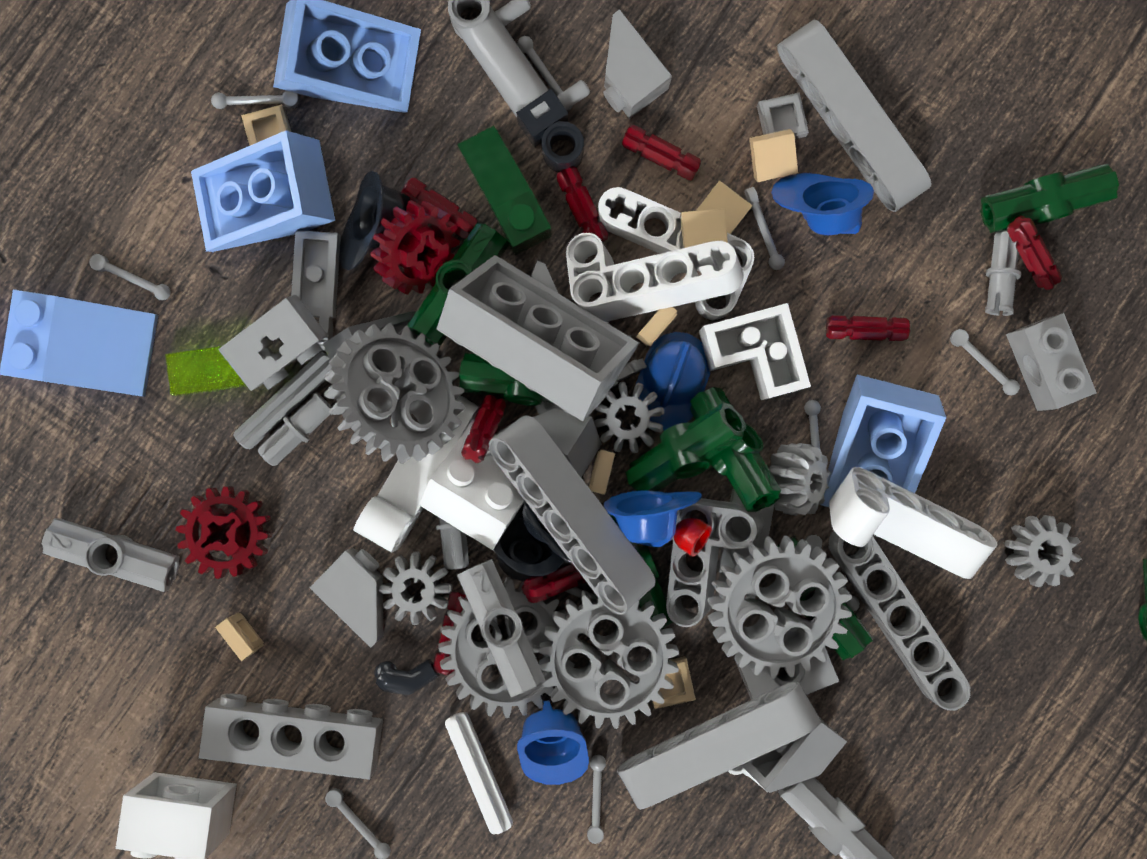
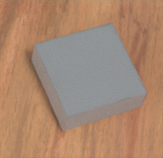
(783, 114)

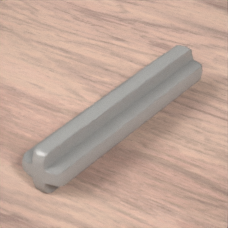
(283, 402)

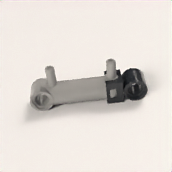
(537, 109)

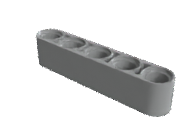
(854, 115)
(572, 514)
(914, 629)
(719, 745)

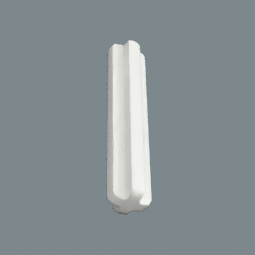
(479, 773)

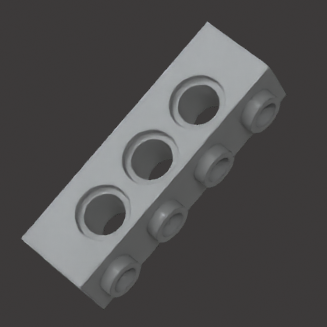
(226, 740)

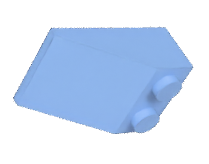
(346, 55)
(263, 192)
(78, 343)
(885, 432)

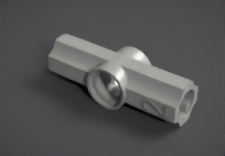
(88, 549)
(513, 655)
(833, 821)

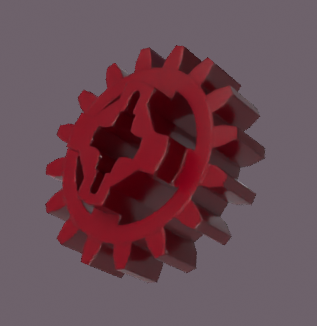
(414, 246)
(211, 520)

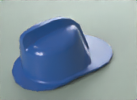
(825, 201)
(676, 373)
(649, 515)
(552, 747)

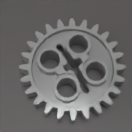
(359, 381)
(795, 572)
(472, 657)
(583, 685)

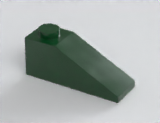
(505, 190)

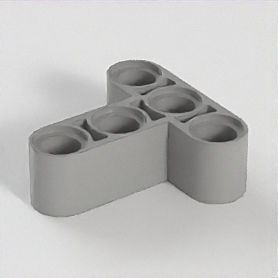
(699, 584)

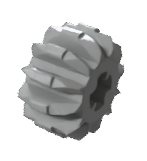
(615, 423)
(801, 477)
(1056, 558)
(401, 582)

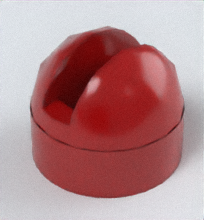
(692, 535)

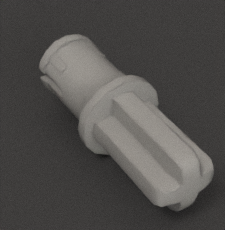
(1002, 275)
(295, 430)
(453, 546)

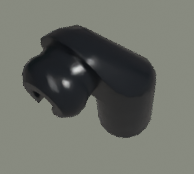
(404, 682)

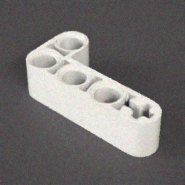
(667, 242)
(654, 272)
(876, 506)
(394, 511)

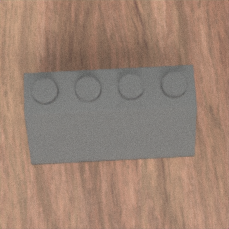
(536, 336)

